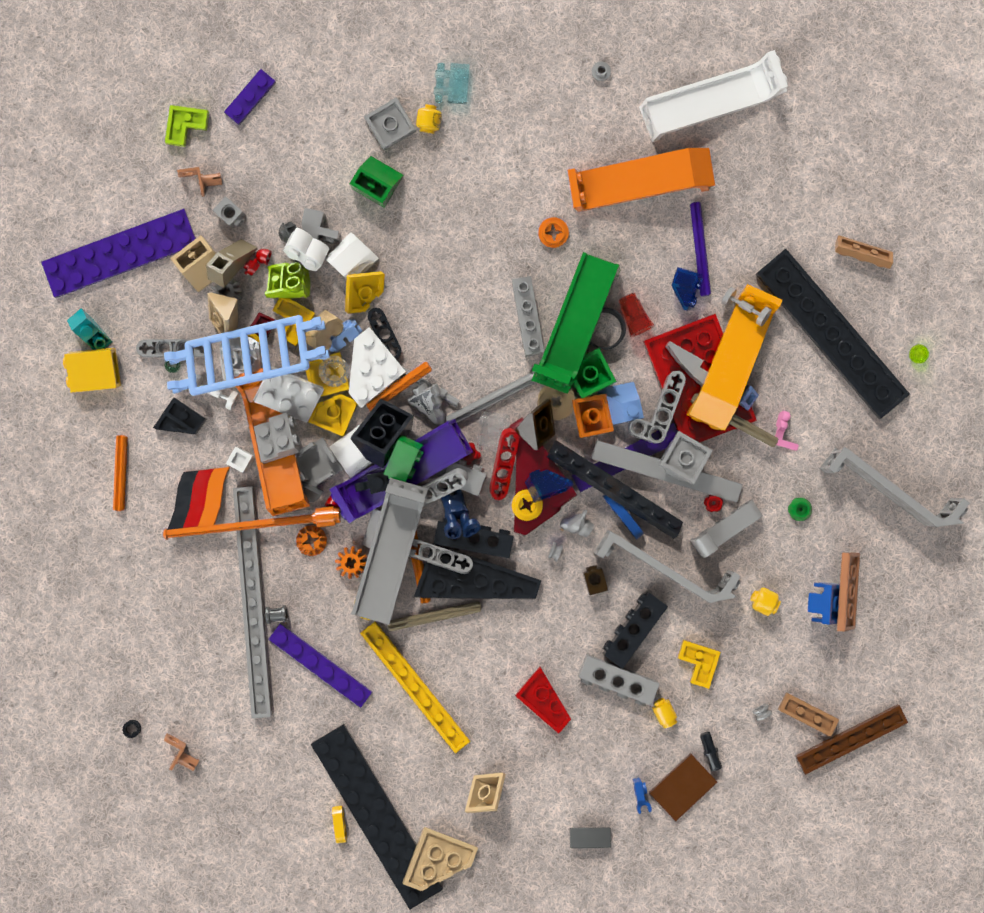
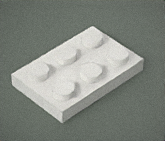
(289, 395)

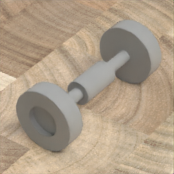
(730, 296)

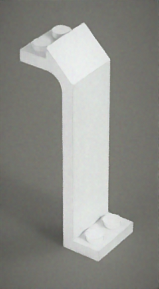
(714, 97)

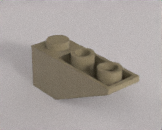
(229, 261)

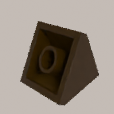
(538, 425)

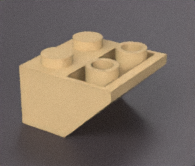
(193, 260)

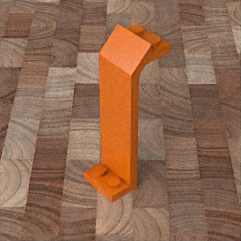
(641, 178)
(278, 478)

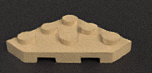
(437, 859)

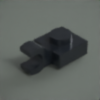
(376, 483)

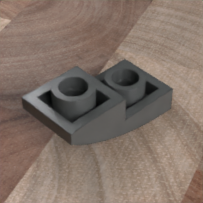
(590, 837)

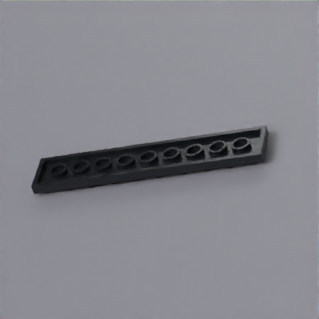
(832, 334)
(371, 809)

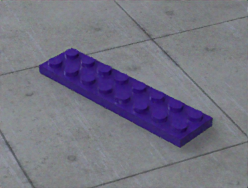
(118, 253)

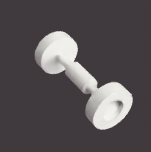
(231, 400)

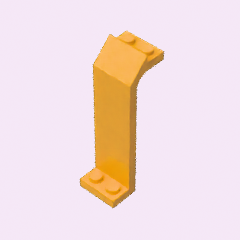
(733, 361)

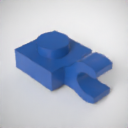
(640, 790)

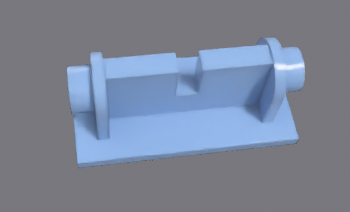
(349, 331)

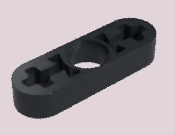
(383, 318)

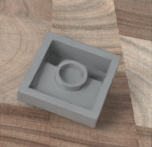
(277, 438)

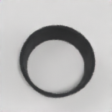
(623, 327)

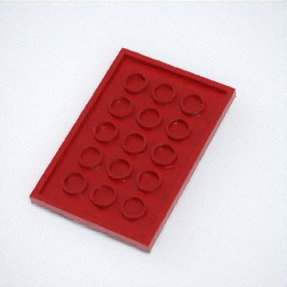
(701, 340)

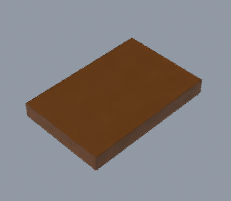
(683, 787)

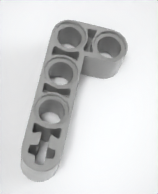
(663, 406)
(725, 528)

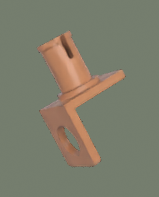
(204, 180)
(181, 757)

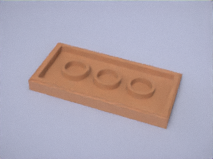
(848, 591)

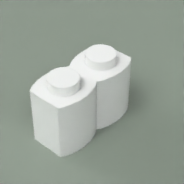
(306, 249)

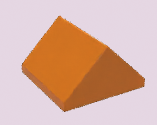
(592, 415)

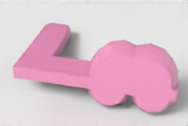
(781, 425)

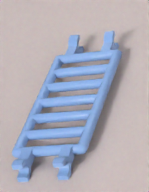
(187, 354)

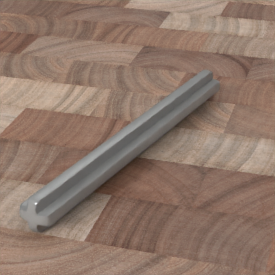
(492, 398)

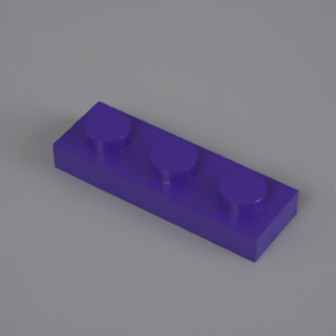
(249, 97)

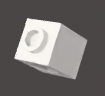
(240, 460)

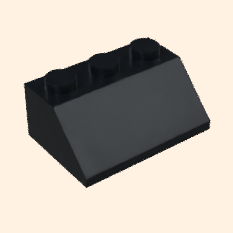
(380, 432)

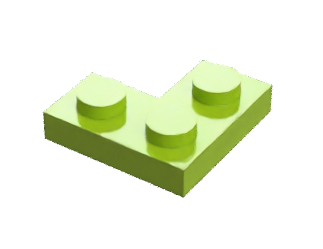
(180, 120)

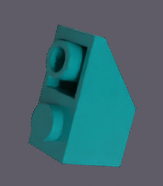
(88, 330)

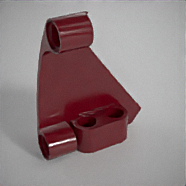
(526, 462)

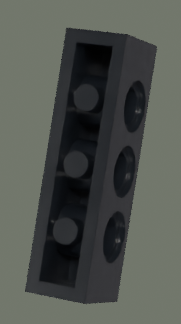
(502, 549)
(645, 625)

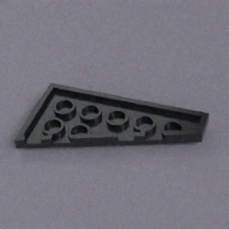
(482, 582)

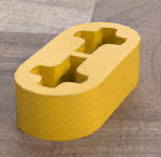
(339, 824)

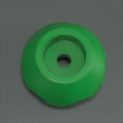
(794, 507)

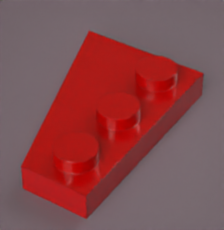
(543, 701)

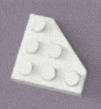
(371, 368)

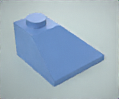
(623, 403)

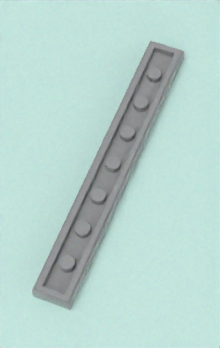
(650, 466)

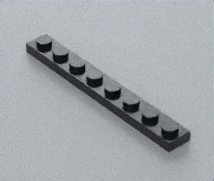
(614, 489)

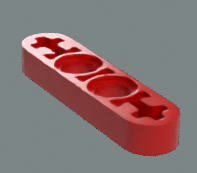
(504, 464)

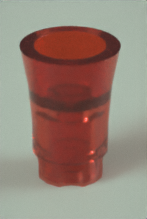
(635, 315)

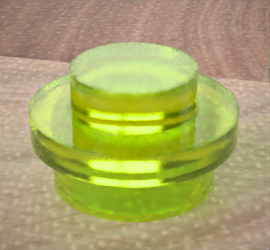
(918, 354)

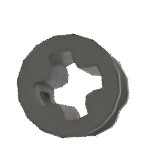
(276, 614)

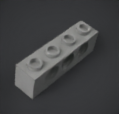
(527, 316)
(644, 696)

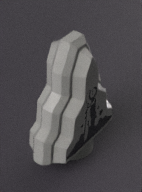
(428, 402)

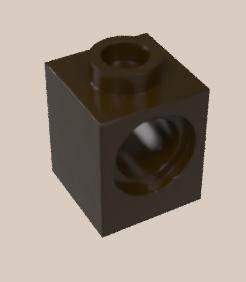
(601, 586)

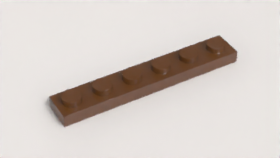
(851, 739)

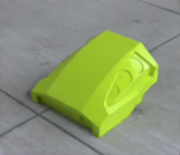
(288, 281)

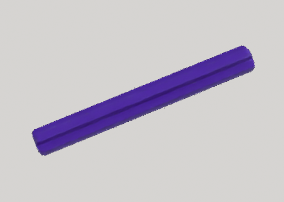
(700, 247)

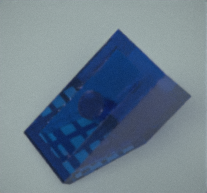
(546, 484)

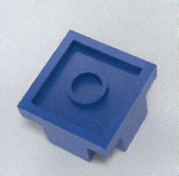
(825, 603)

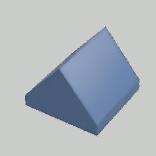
(748, 397)

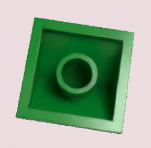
(593, 374)

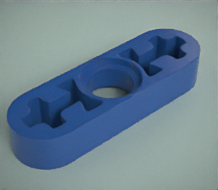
(625, 517)

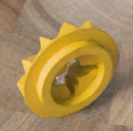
(525, 514)

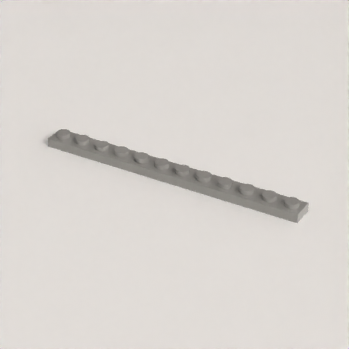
(252, 605)

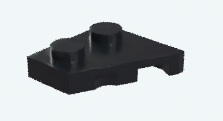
(180, 418)

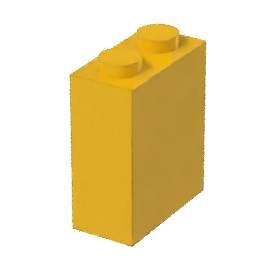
(92, 370)

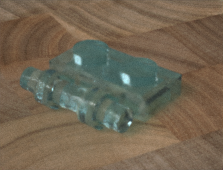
(458, 83)

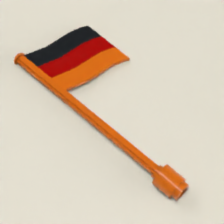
(200, 501)

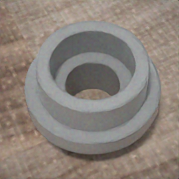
(601, 76)

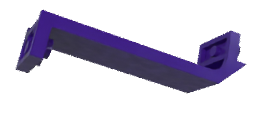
(440, 448)

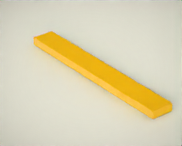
(415, 687)

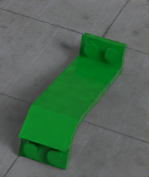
(576, 323)

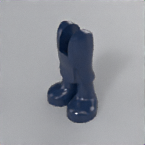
(456, 509)

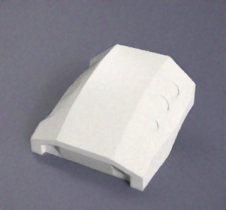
(351, 257)
(237, 359)
(349, 455)

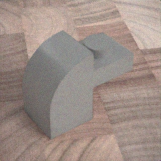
(313, 224)

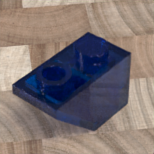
(686, 285)

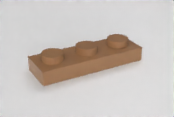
(863, 252)
(808, 714)

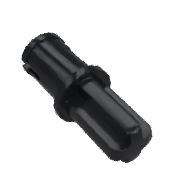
(710, 751)

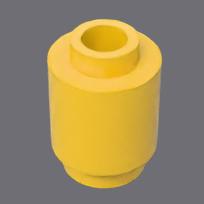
(664, 713)

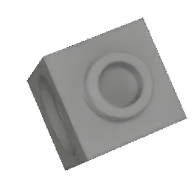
(224, 207)

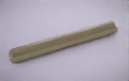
(750, 428)
(434, 616)

